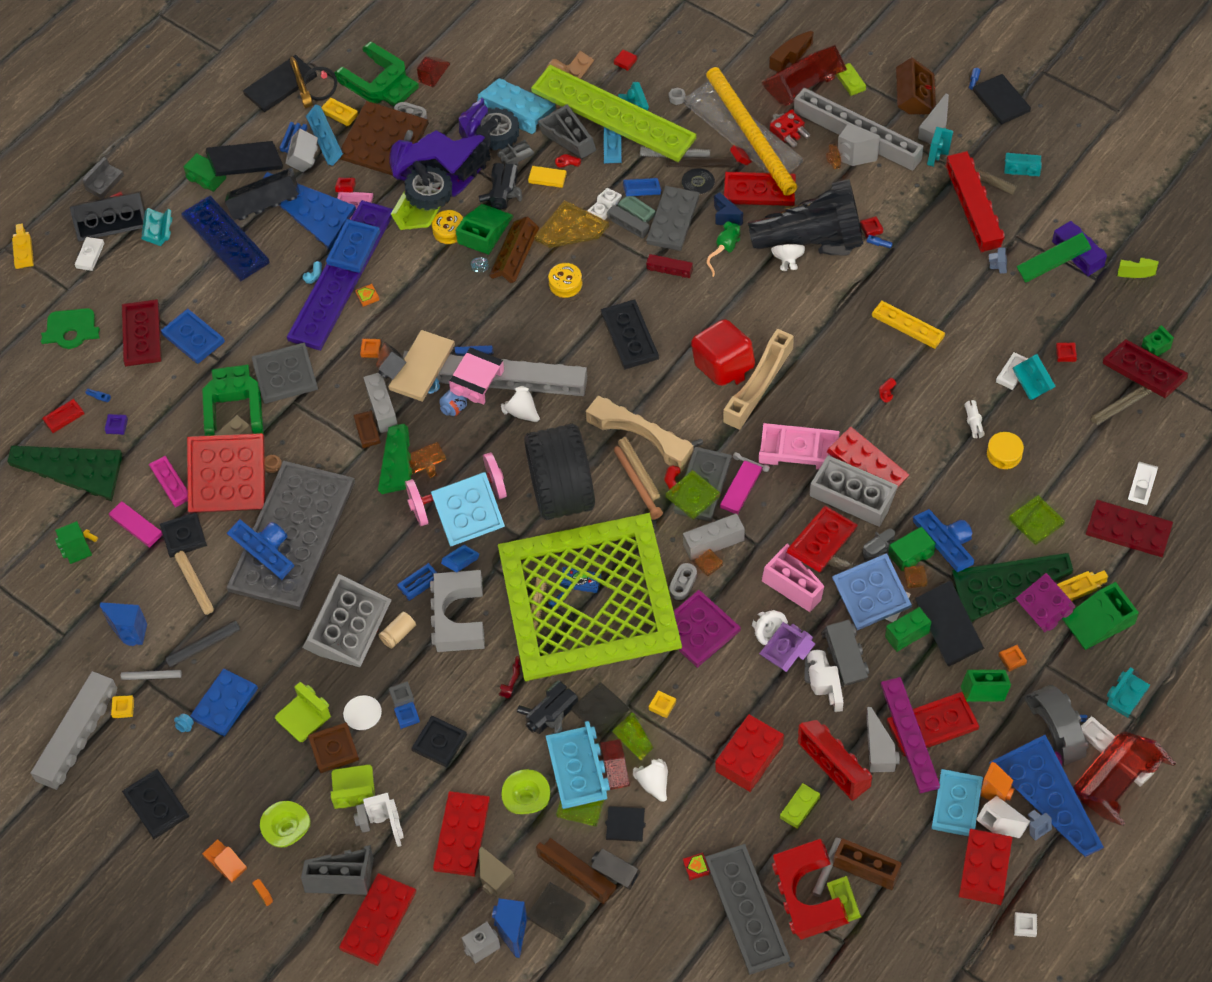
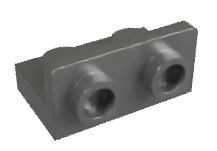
(102, 178)

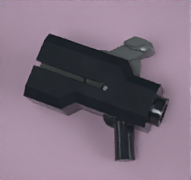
(504, 186)
(550, 710)

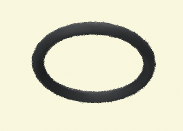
(325, 69)

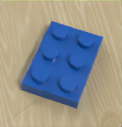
(353, 246)
(192, 336)
(224, 702)

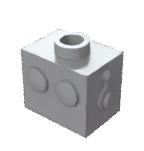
(481, 942)

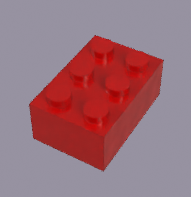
(749, 753)
(985, 867)

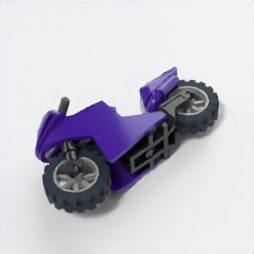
(445, 161)

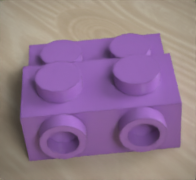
(787, 645)

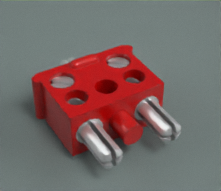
(787, 127)

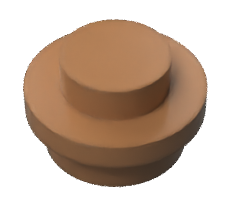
(272, 463)

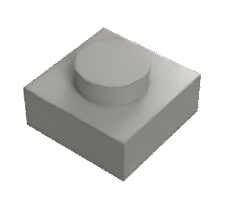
(361, 818)

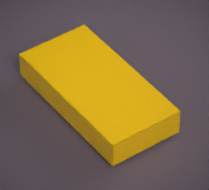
(547, 176)

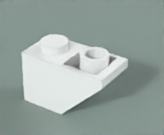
(1002, 818)

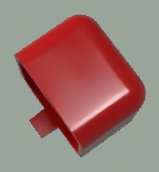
(723, 353)

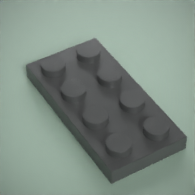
(673, 218)
(713, 468)

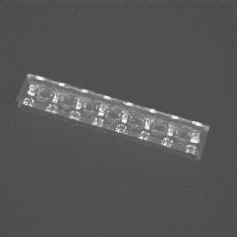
(711, 109)

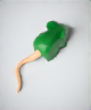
(726, 241)

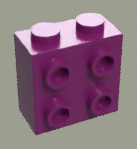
(1045, 603)

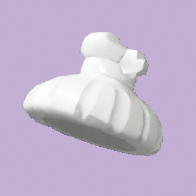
(788, 254)
(768, 625)

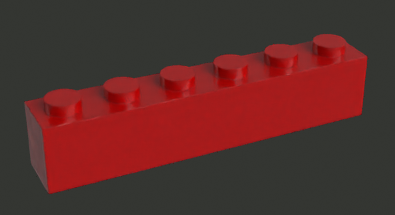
(974, 201)

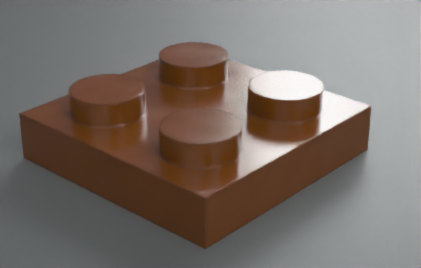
(333, 747)

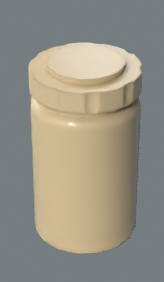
(397, 630)

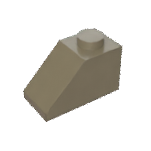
(494, 874)

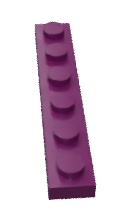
(910, 735)

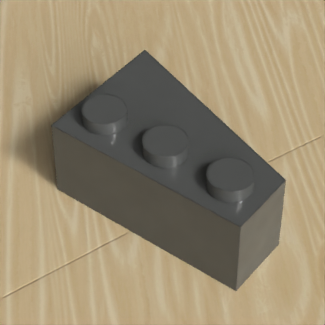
(568, 132)
(846, 652)
(339, 874)

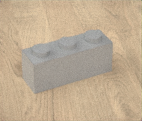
(380, 401)
(713, 536)

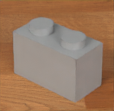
(302, 150)

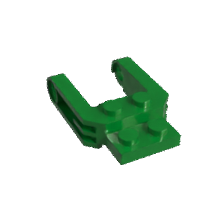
(390, 85)
(232, 385)

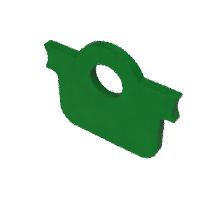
(75, 320)

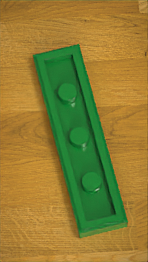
(1054, 257)

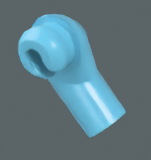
(313, 276)

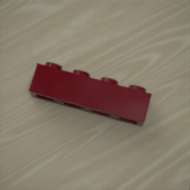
(669, 266)

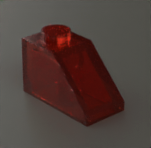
(431, 70)
(614, 764)

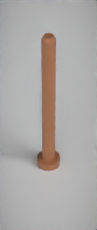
(655, 512)

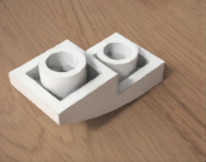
(604, 203)

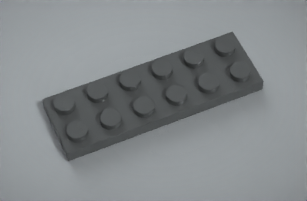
(747, 909)

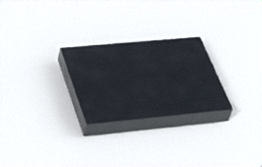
(1001, 99)
(155, 803)

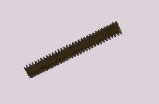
(698, 162)

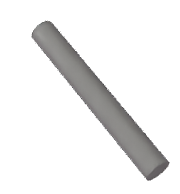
(151, 674)
(826, 870)

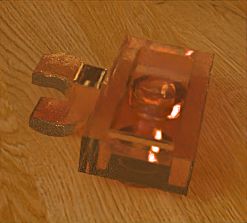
(426, 458)

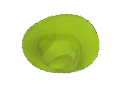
(525, 792)
(284, 823)

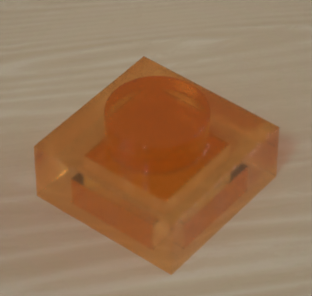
(834, 156)
(709, 562)
(915, 576)

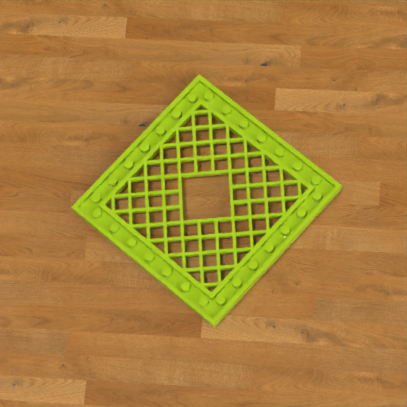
(607, 652)

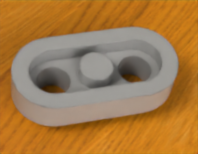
(411, 109)
(681, 582)

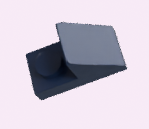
(726, 211)

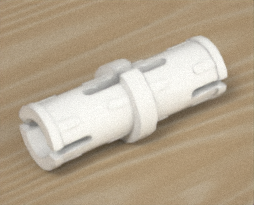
(974, 419)

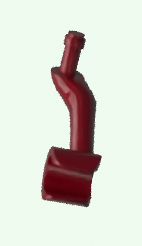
(506, 690)

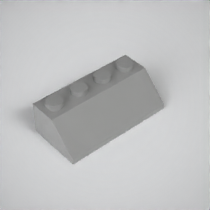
(853, 490)

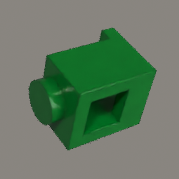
(1158, 341)

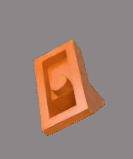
(224, 860)

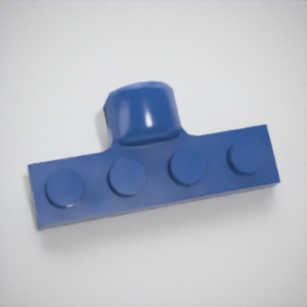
(947, 538)
(263, 546)

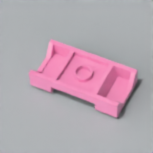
(795, 444)

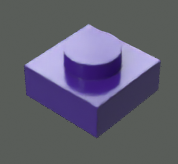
(116, 424)

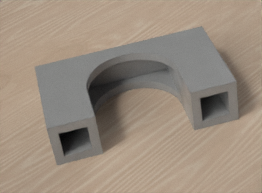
(446, 589)

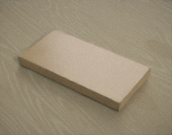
(422, 365)

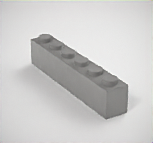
(74, 730)

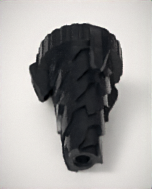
(823, 220)

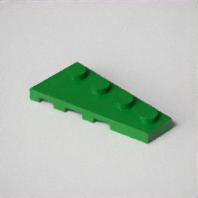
(396, 460)

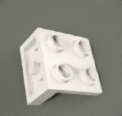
(381, 808)

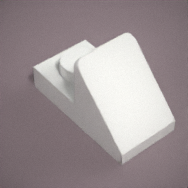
(1143, 483)

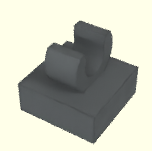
(401, 694)

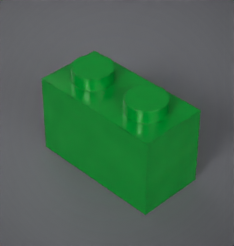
(200, 171)
(72, 543)
(912, 549)
(908, 629)
(985, 685)

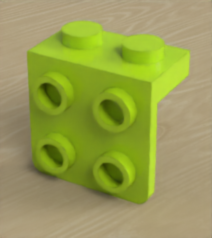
(410, 216)
(303, 713)
(352, 786)

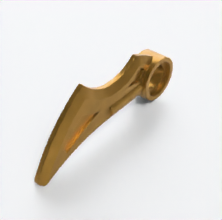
(304, 93)

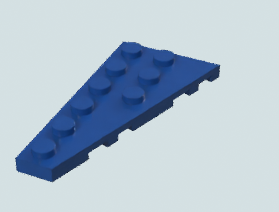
(319, 213)
(1047, 788)

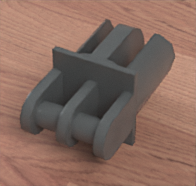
(515, 153)
(878, 545)

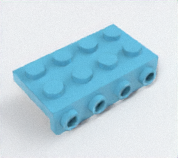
(524, 104)
(577, 766)

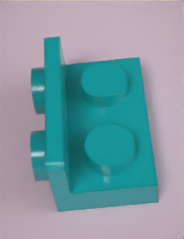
(635, 96)
(940, 144)
(1022, 164)
(156, 226)
(1033, 377)
(1127, 693)

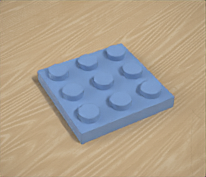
(871, 591)

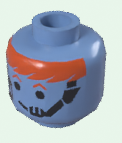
(452, 404)

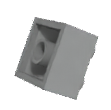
(858, 145)

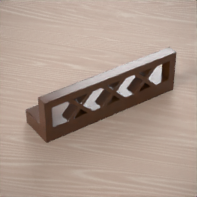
(515, 249)
(576, 870)

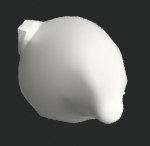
(521, 405)
(653, 778)

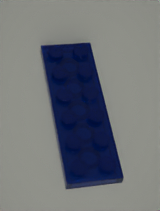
(225, 238)

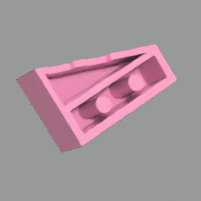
(793, 580)

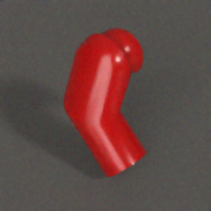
(565, 160)
(884, 390)
(670, 476)

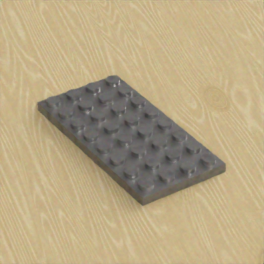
(307, 508)

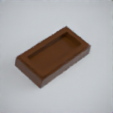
(367, 429)

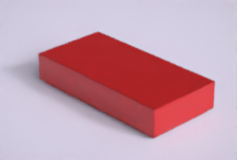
(63, 416)

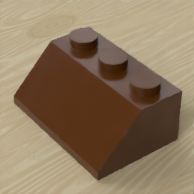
(911, 93)

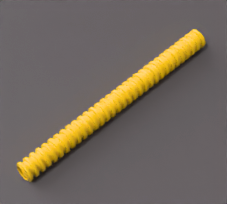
(751, 131)

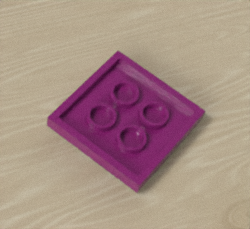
(703, 628)

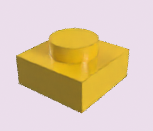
(662, 704)
(122, 706)

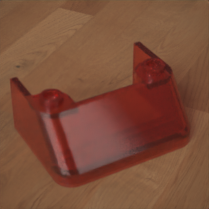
(804, 74)
(1116, 771)

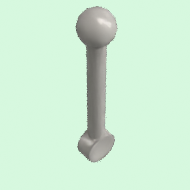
(737, 456)

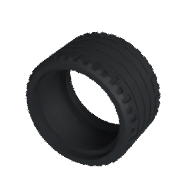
(559, 471)

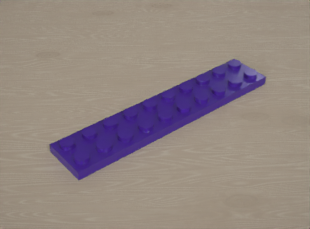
(334, 287)

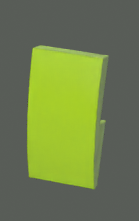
(1143, 269)

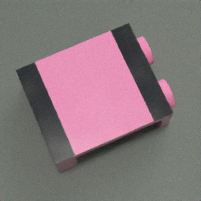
(475, 375)

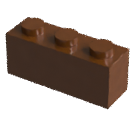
(867, 864)

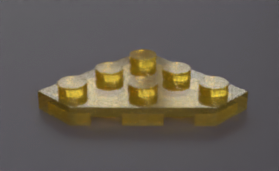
(569, 226)

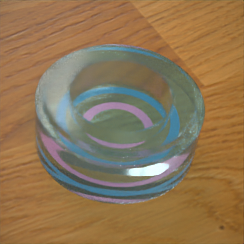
(479, 264)

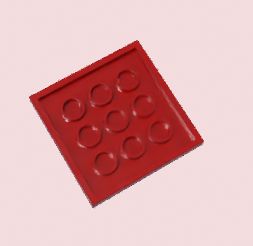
(226, 473)

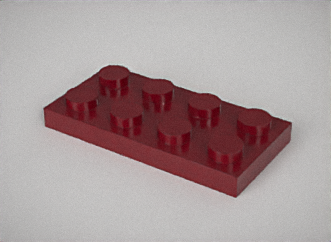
(141, 333)
(1145, 368)
(1129, 528)

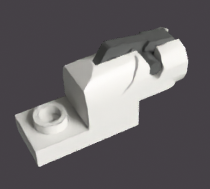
(823, 678)

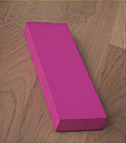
(169, 481)
(741, 487)
(135, 524)

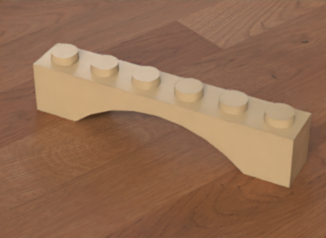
(746, 399)
(608, 415)

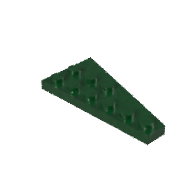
(75, 467)
(997, 585)

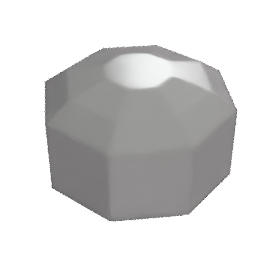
(677, 96)

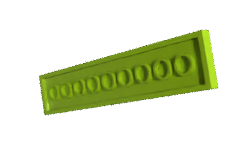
(614, 113)

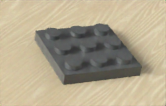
(284, 373)

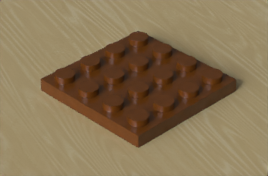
(376, 132)

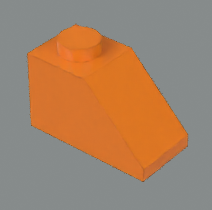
(997, 784)

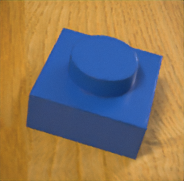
(406, 715)

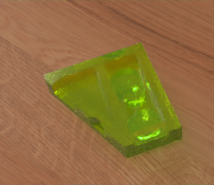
(633, 736)

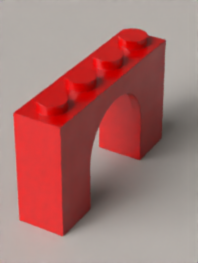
(791, 867)

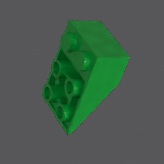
(482, 228)
(1101, 616)

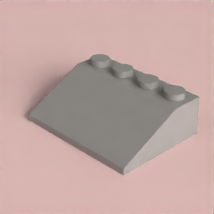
(347, 622)

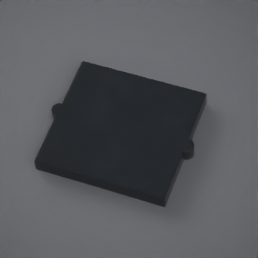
(625, 824)

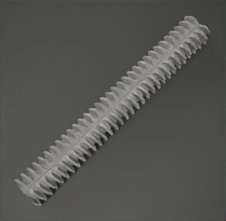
(694, 153)

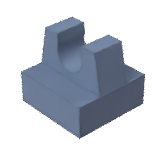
(999, 260)
(1039, 824)

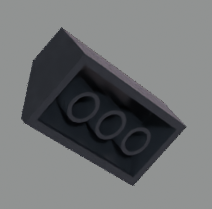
(262, 194)
(108, 215)

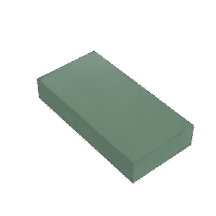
(637, 208)

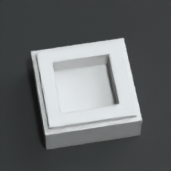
(1025, 924)

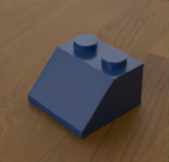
(126, 622)
(511, 923)

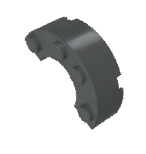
(1061, 721)

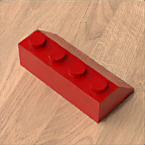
(834, 759)

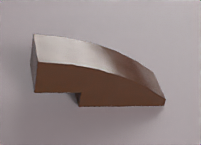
(791, 51)

